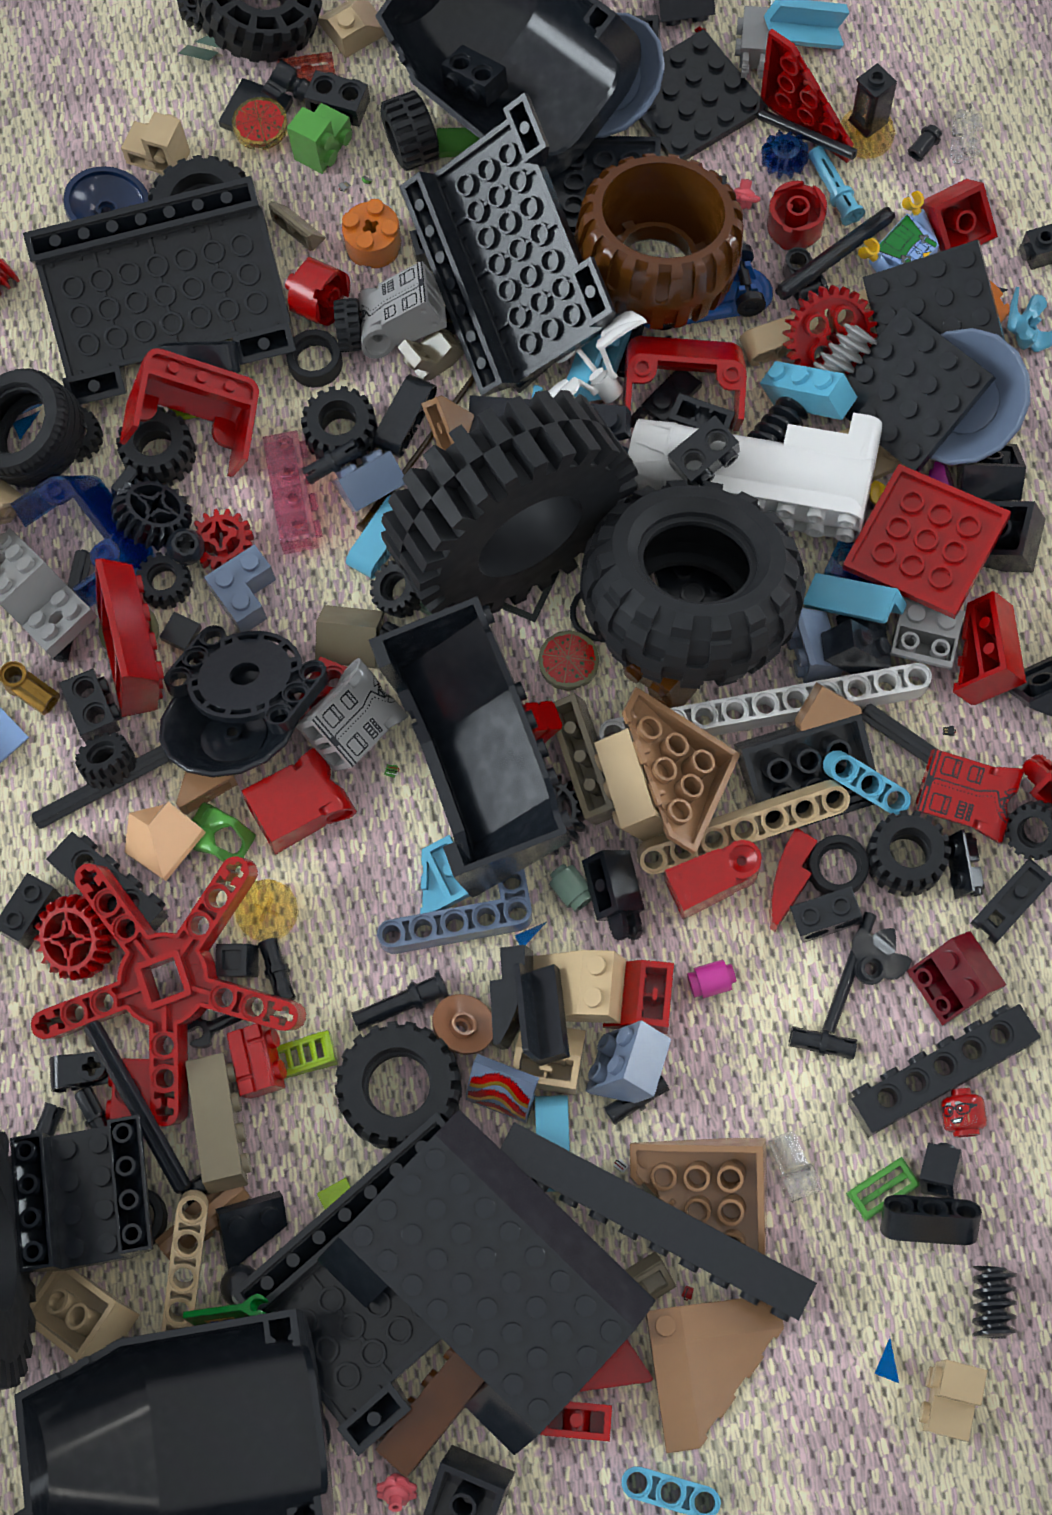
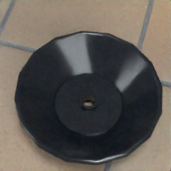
(217, 747)

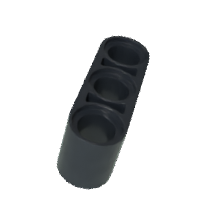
(216, 353)
(403, 415)
(930, 1220)

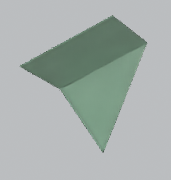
(198, 52)

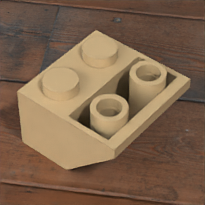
(556, 1076)

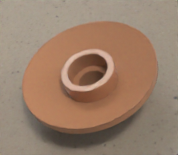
(465, 1012)

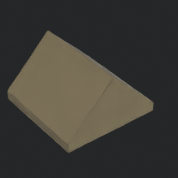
(345, 634)

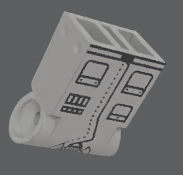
(400, 309)
(351, 717)

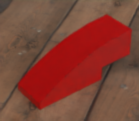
(790, 876)

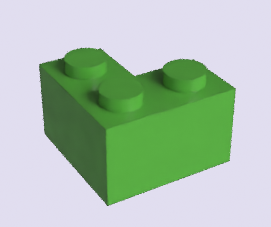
(319, 136)

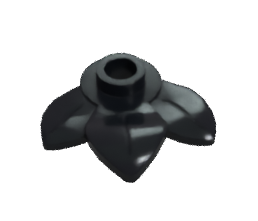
(880, 953)

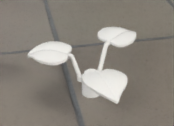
(602, 381)

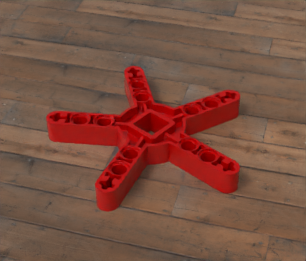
(137, 989)

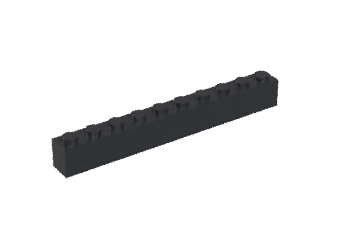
(660, 1223)

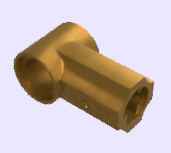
(29, 688)

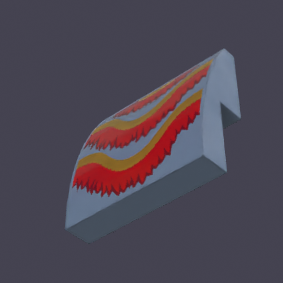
(501, 1088)

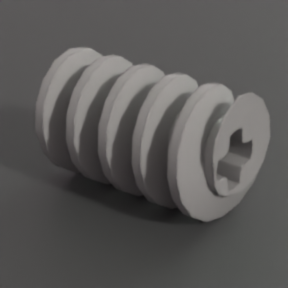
(847, 350)

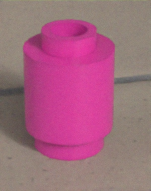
(711, 979)

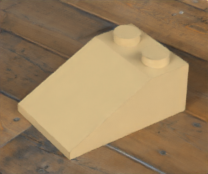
(590, 983)
(79, 1313)

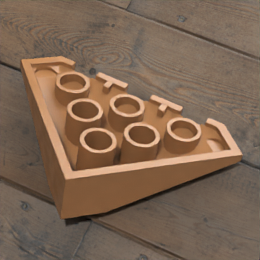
(683, 767)
(710, 1180)
(702, 1360)

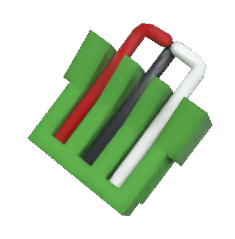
(391, 770)

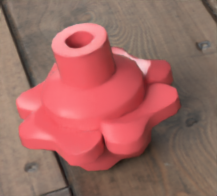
(745, 195)
(396, 1491)

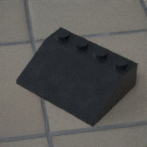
(795, 758)

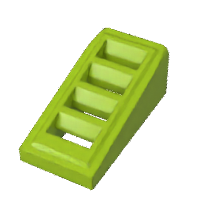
(317, 1063)

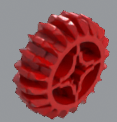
(67, 953)

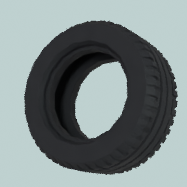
(60, 434)

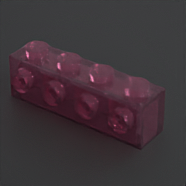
(291, 492)

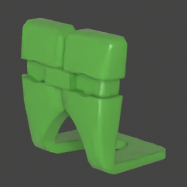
(212, 820)

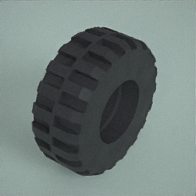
(259, 32)

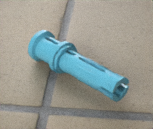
(840, 194)

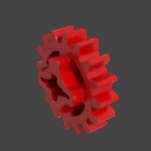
(233, 540)

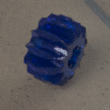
(784, 154)

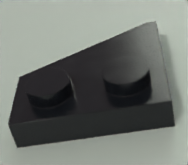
(249, 1226)

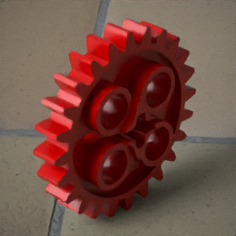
(806, 341)

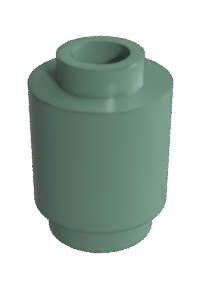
(570, 887)

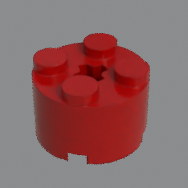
(796, 215)
(315, 289)

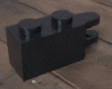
(615, 892)

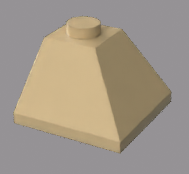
(352, 26)

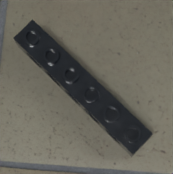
(1018, 1034)

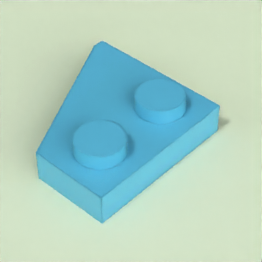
(437, 881)

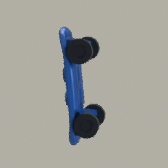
(747, 296)

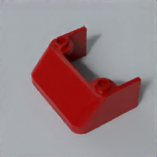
(651, 353)
(199, 391)

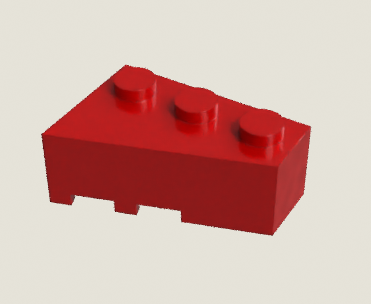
(990, 652)

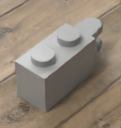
(754, 40)

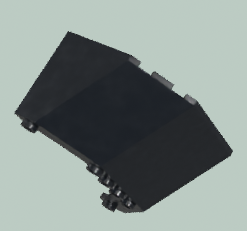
(476, 743)

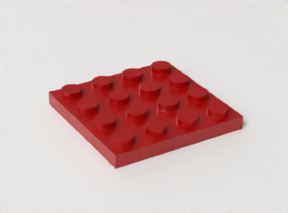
(926, 540)

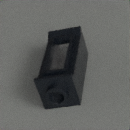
(873, 100)

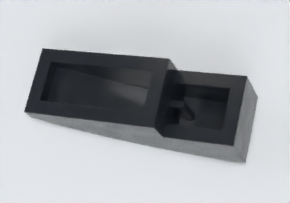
(504, 997)

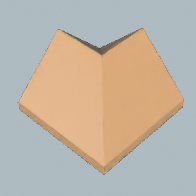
(161, 838)

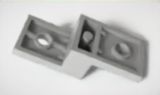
(39, 597)

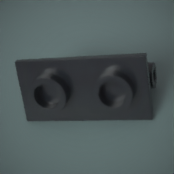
(963, 877)

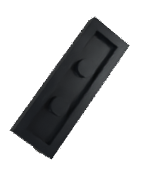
(541, 1014)

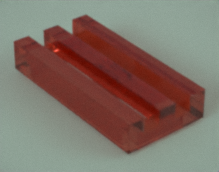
(307, 71)

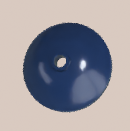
(101, 191)

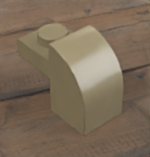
(432, 355)

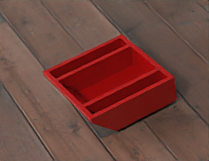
(128, 637)

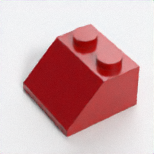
(960, 214)

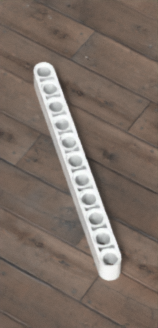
(782, 712)

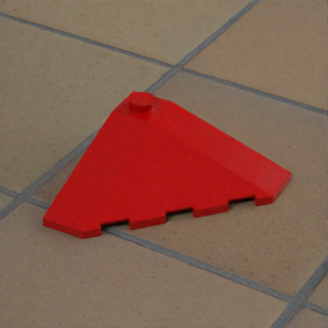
(794, 92)

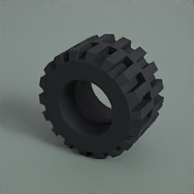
(410, 130)
(333, 406)
(171, 462)
(921, 832)

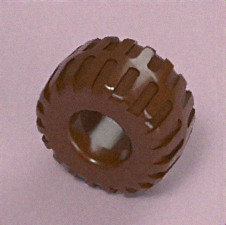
(671, 204)

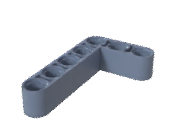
(467, 914)

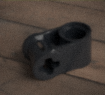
(802, 257)
(75, 1072)

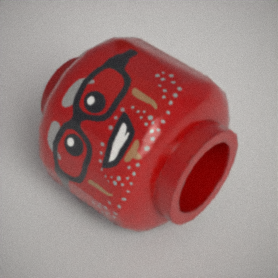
(963, 1113)

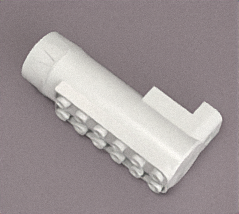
(810, 481)

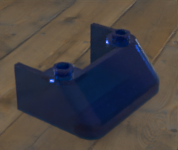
(96, 503)

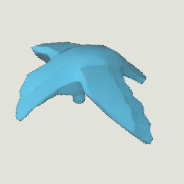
(1025, 325)

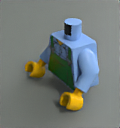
(906, 241)

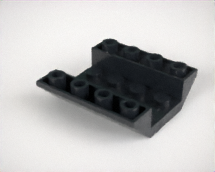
(81, 1197)

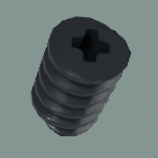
(775, 423)
(994, 1302)

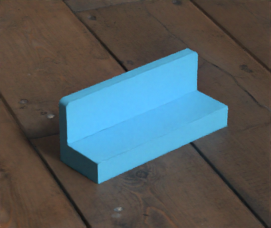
(808, 22)
(853, 598)

